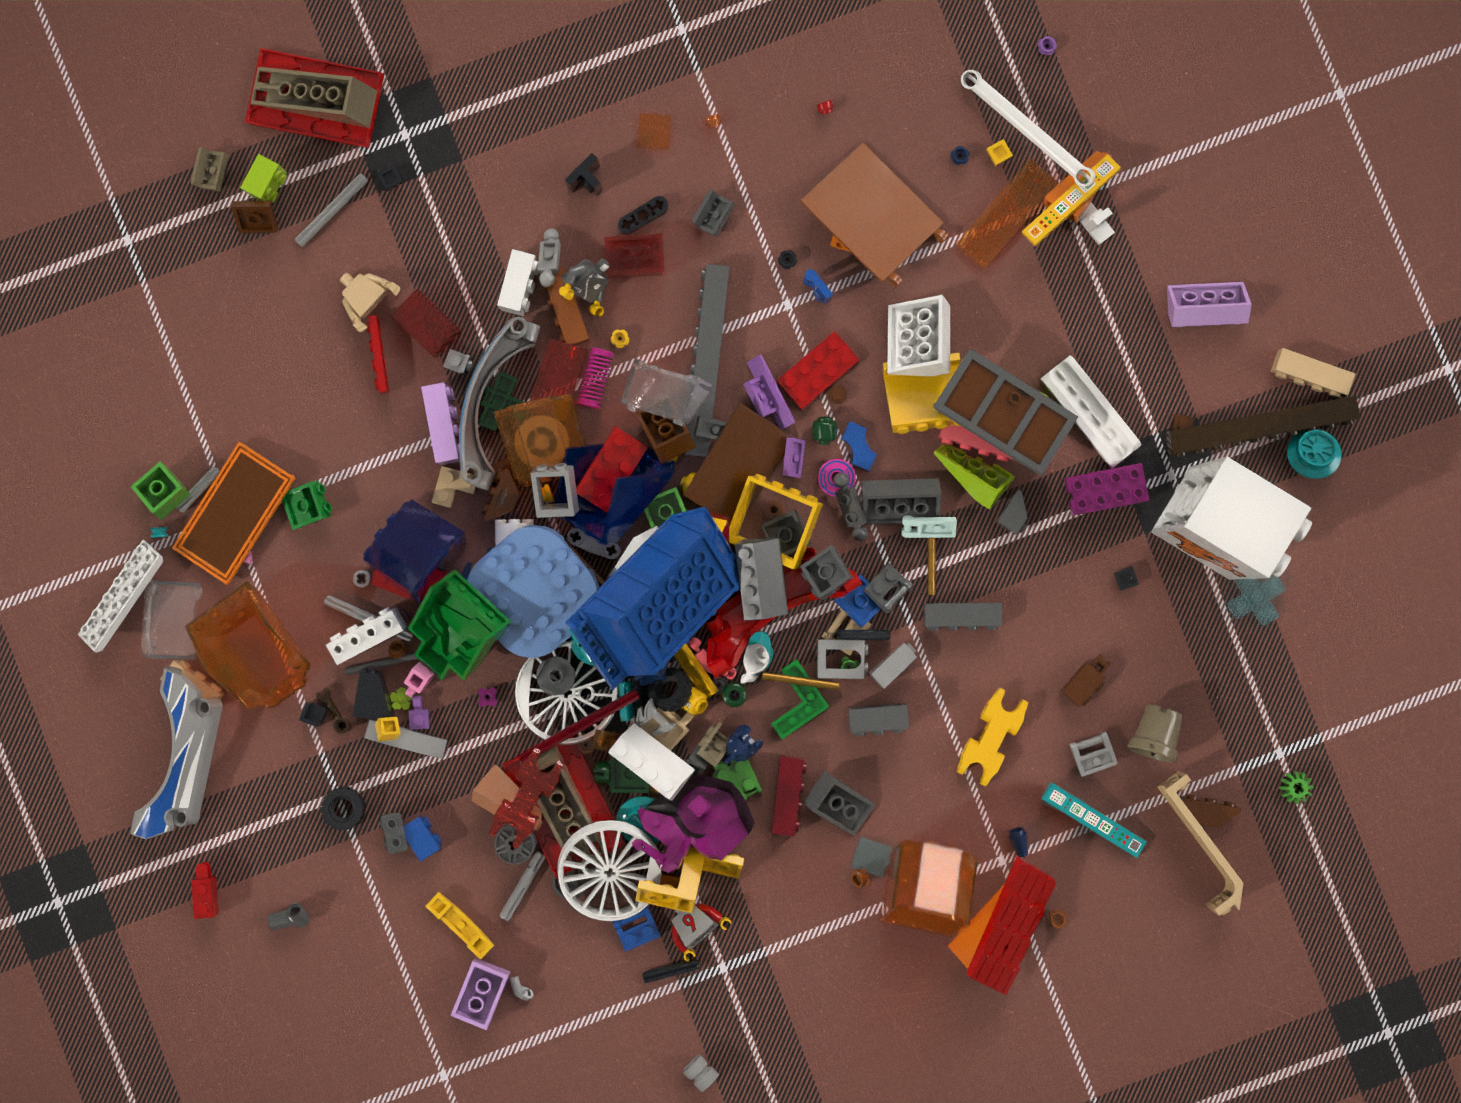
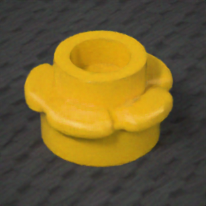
(620, 343)

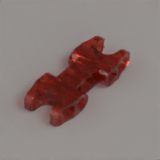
(519, 811)

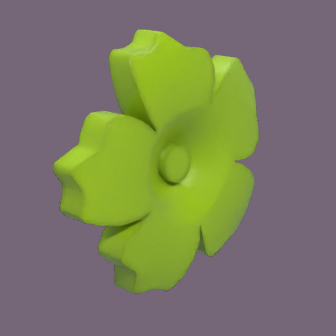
(401, 699)

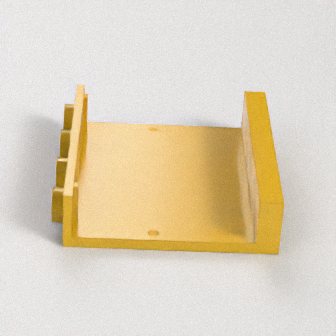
(913, 397)

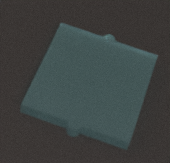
(871, 857)

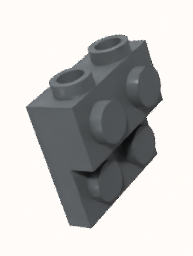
(826, 573)

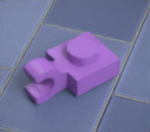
(419, 717)

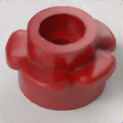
(825, 107)

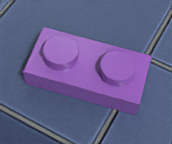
(793, 457)

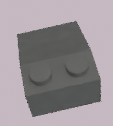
(839, 803)

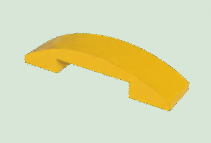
(460, 924)

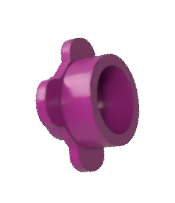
(492, 697)

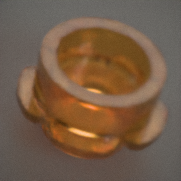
(713, 120)

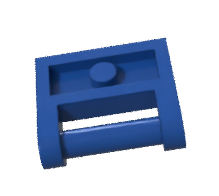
(821, 291)
(639, 933)

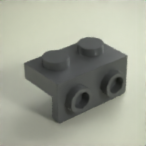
(713, 213)
(394, 832)

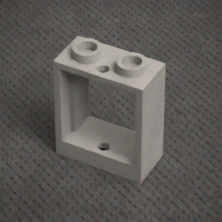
(558, 509)

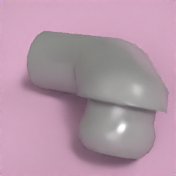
(520, 991)

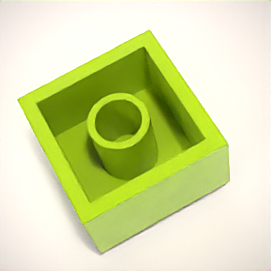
(264, 179)

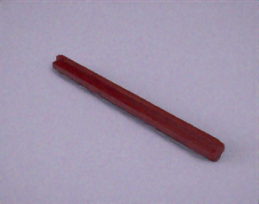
(582, 724)

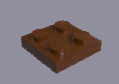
(254, 216)

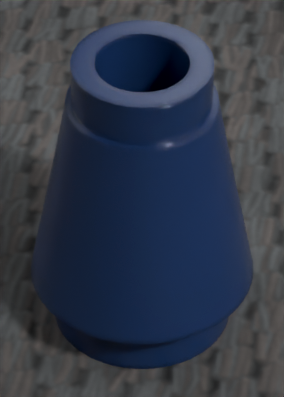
(1019, 841)

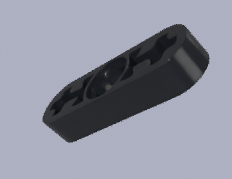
(628, 219)

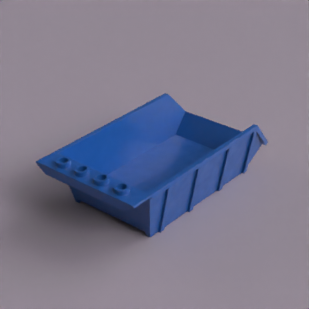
(657, 598)

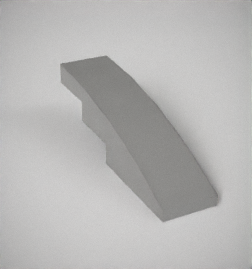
(411, 741)

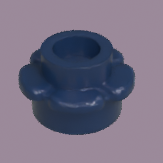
(960, 150)

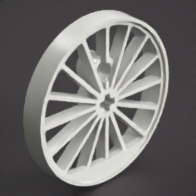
(522, 695)
(601, 871)

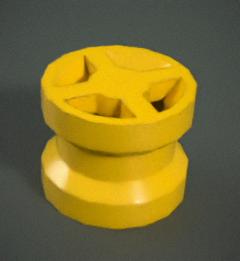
(547, 493)

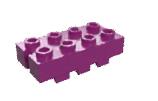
(1107, 489)

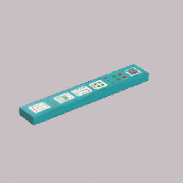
(1093, 820)

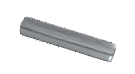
(199, 488)

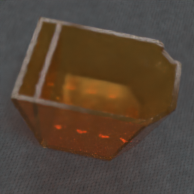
(929, 888)

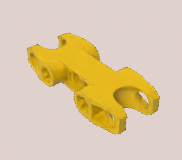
(986, 748)

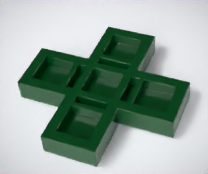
(497, 399)

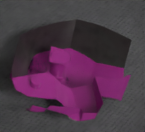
(702, 814)

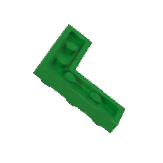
(811, 704)

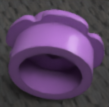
(1049, 41)

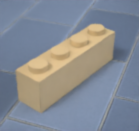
(1312, 373)

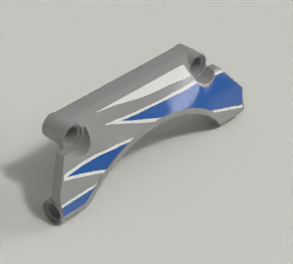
(194, 734)

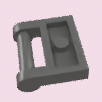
(883, 583)

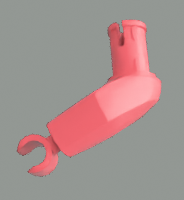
(701, 655)

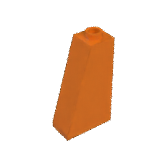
(1068, 182)

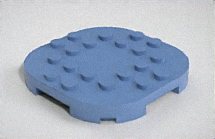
(536, 586)

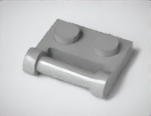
(1094, 760)

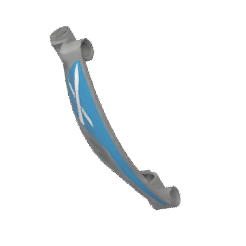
(504, 345)

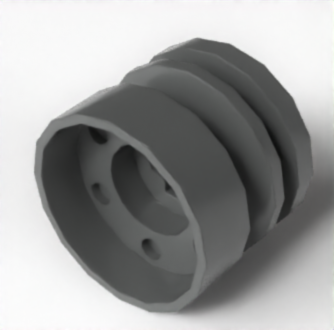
(504, 847)

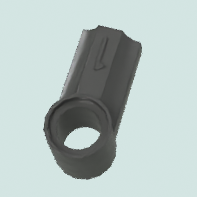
(294, 915)

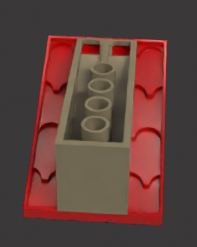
(314, 98)
(570, 807)

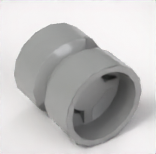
(702, 1075)

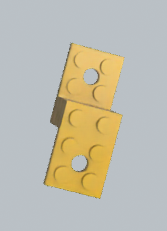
(685, 896)

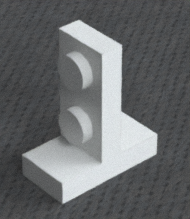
(1096, 224)

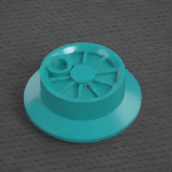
(1314, 453)
(629, 814)

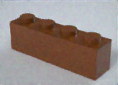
(567, 313)

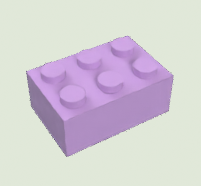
(480, 993)

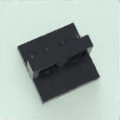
(584, 175)

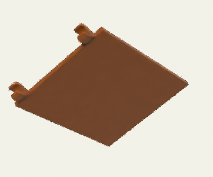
(873, 213)

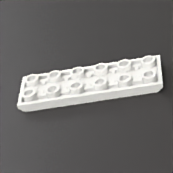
(1095, 414)
(121, 596)

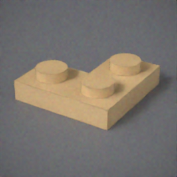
(447, 484)

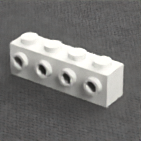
(366, 635)

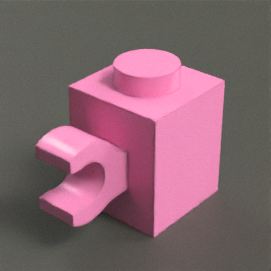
(418, 679)

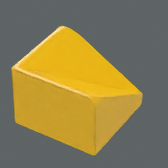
(387, 729)

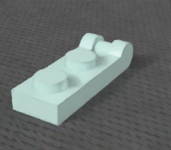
(929, 527)

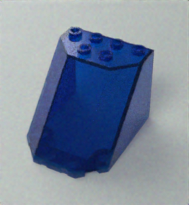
(629, 496)
(412, 547)

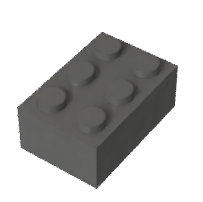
(877, 719)

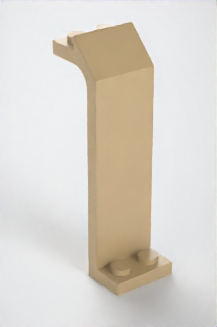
(1233, 888)

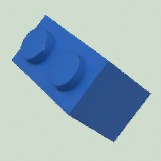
(422, 838)

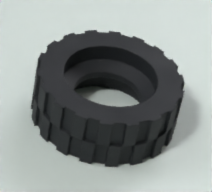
(681, 695)
(328, 808)

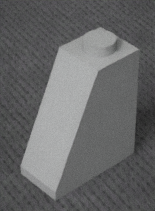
(893, 664)

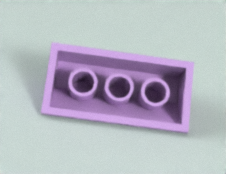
(1208, 304)

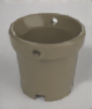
(1157, 733)

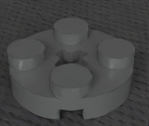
(560, 686)

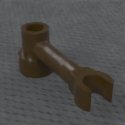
(339, 720)

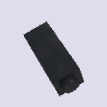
(372, 695)

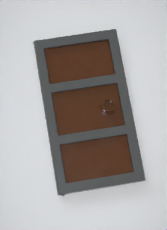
(1005, 412)

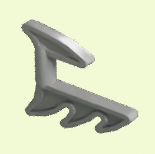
(649, 713)

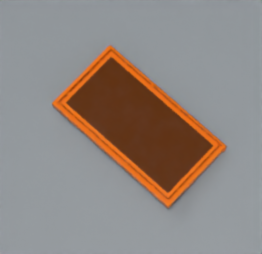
(233, 513)

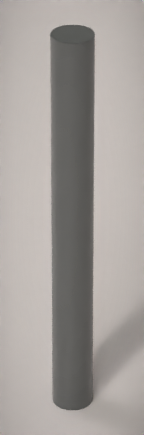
(381, 663)

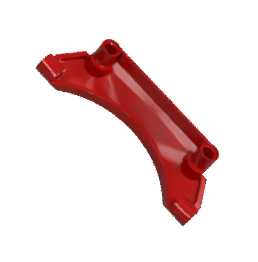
(732, 632)

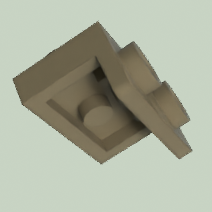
(209, 169)
(713, 746)

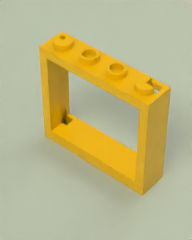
(743, 504)

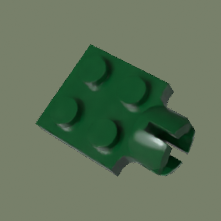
(619, 777)

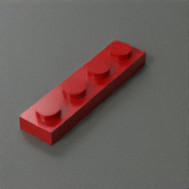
(376, 347)

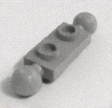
(549, 257)

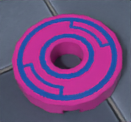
(830, 467)

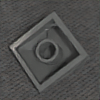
(786, 528)

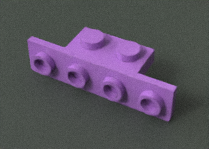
(766, 394)

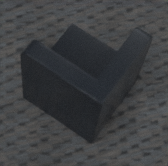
(313, 714)

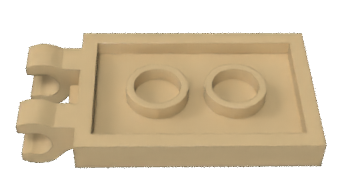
(672, 737)

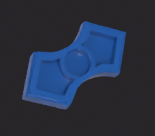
(862, 455)

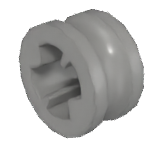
(355, 578)

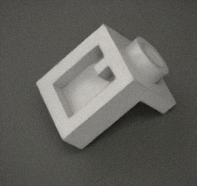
(458, 362)

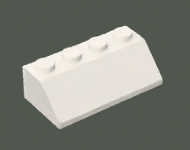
(651, 761)

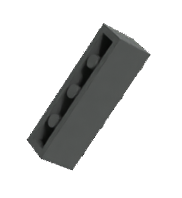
(962, 614)

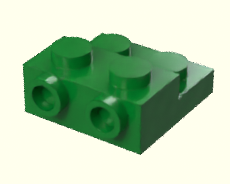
(306, 505)

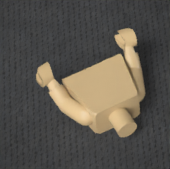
(363, 295)

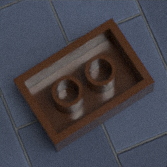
(665, 436)

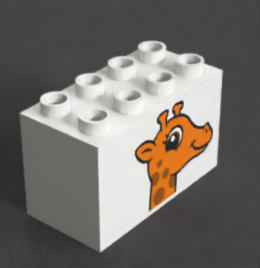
(1233, 520)

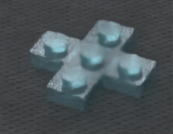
(1256, 598)

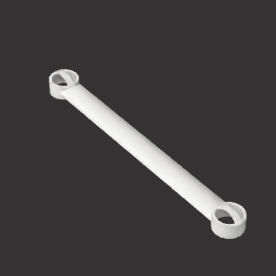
(1028, 128)

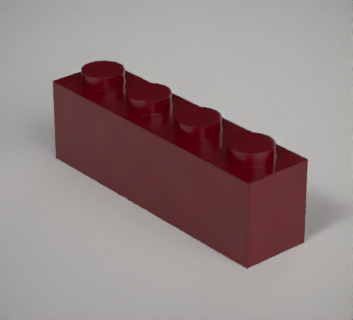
(787, 795)

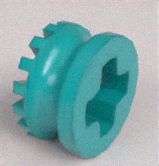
(159, 532)

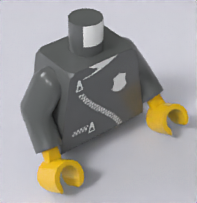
(588, 282)

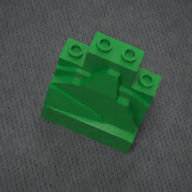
(456, 627)

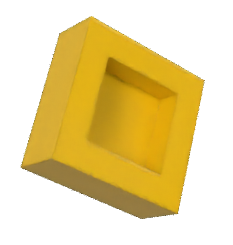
(999, 152)

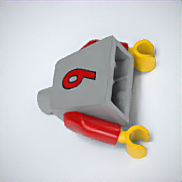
(693, 927)

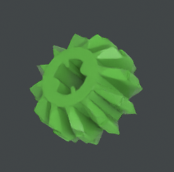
(1301, 782)

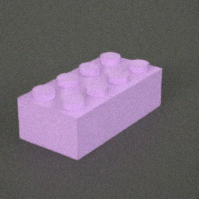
(442, 422)

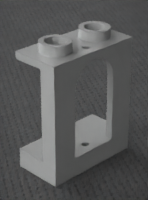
(856, 673)

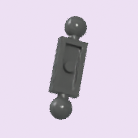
(850, 506)

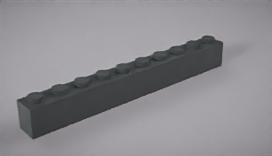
(709, 345)

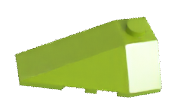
(979, 479)

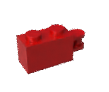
(204, 893)

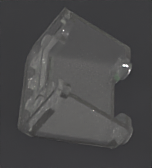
(664, 392)
(166, 613)

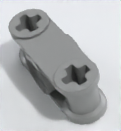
(591, 545)

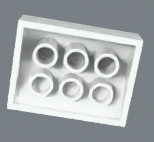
(919, 337)

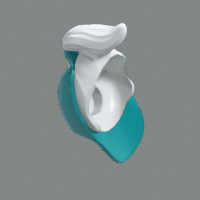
(757, 656)

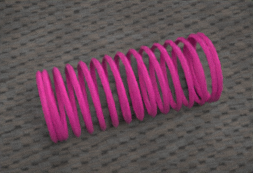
(588, 402)

